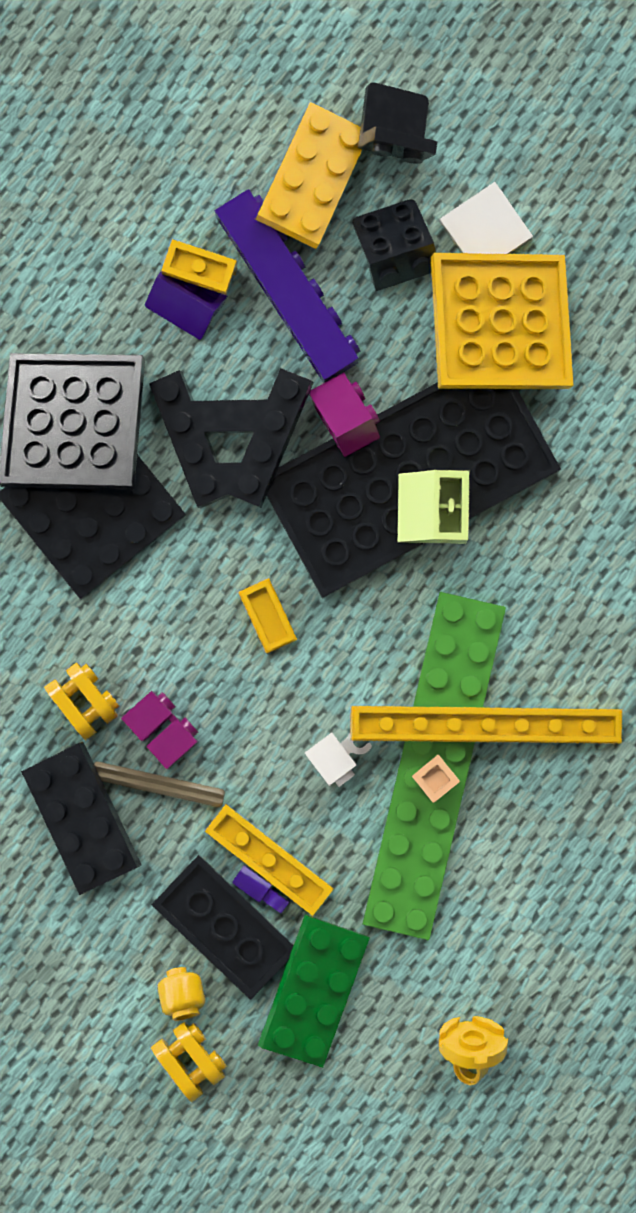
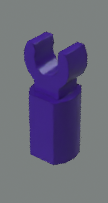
(259, 889)

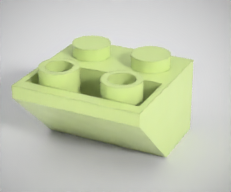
(433, 507)

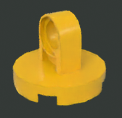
(472, 1046)

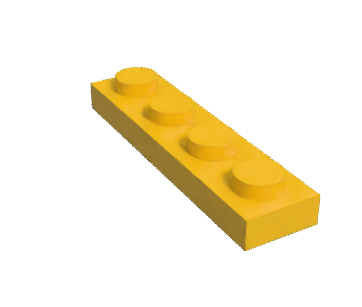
(269, 859)

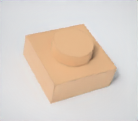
(435, 778)

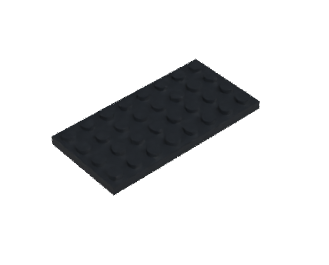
(346, 508)

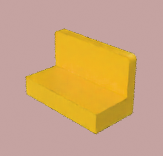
(199, 267)

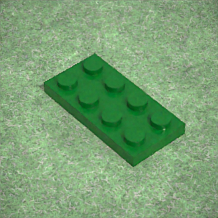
(313, 991)

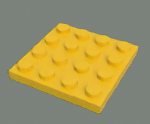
(501, 321)

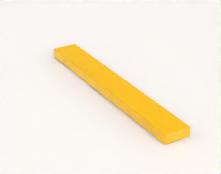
(485, 724)

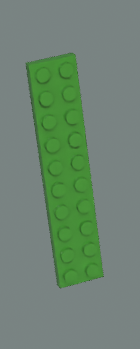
(416, 830)

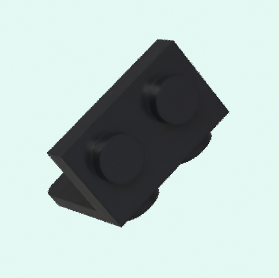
(395, 124)
(395, 243)

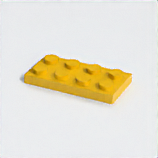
(312, 176)

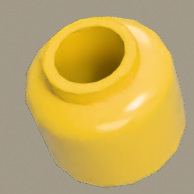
(181, 994)

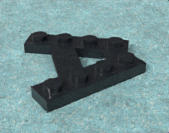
(268, 419)

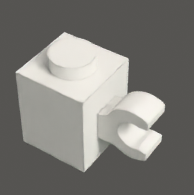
(333, 758)

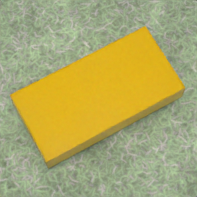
(267, 616)

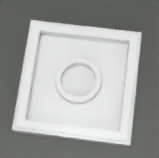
(486, 224)

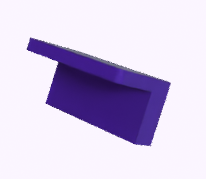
(184, 304)

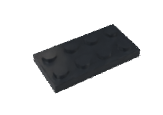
(81, 818)
(224, 927)

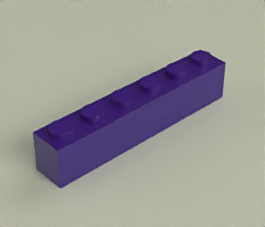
(288, 288)

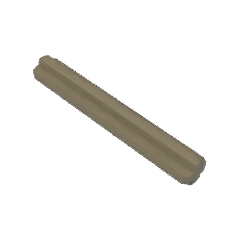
(160, 784)

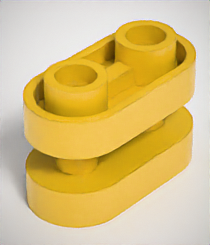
(102, 704)
(209, 1065)

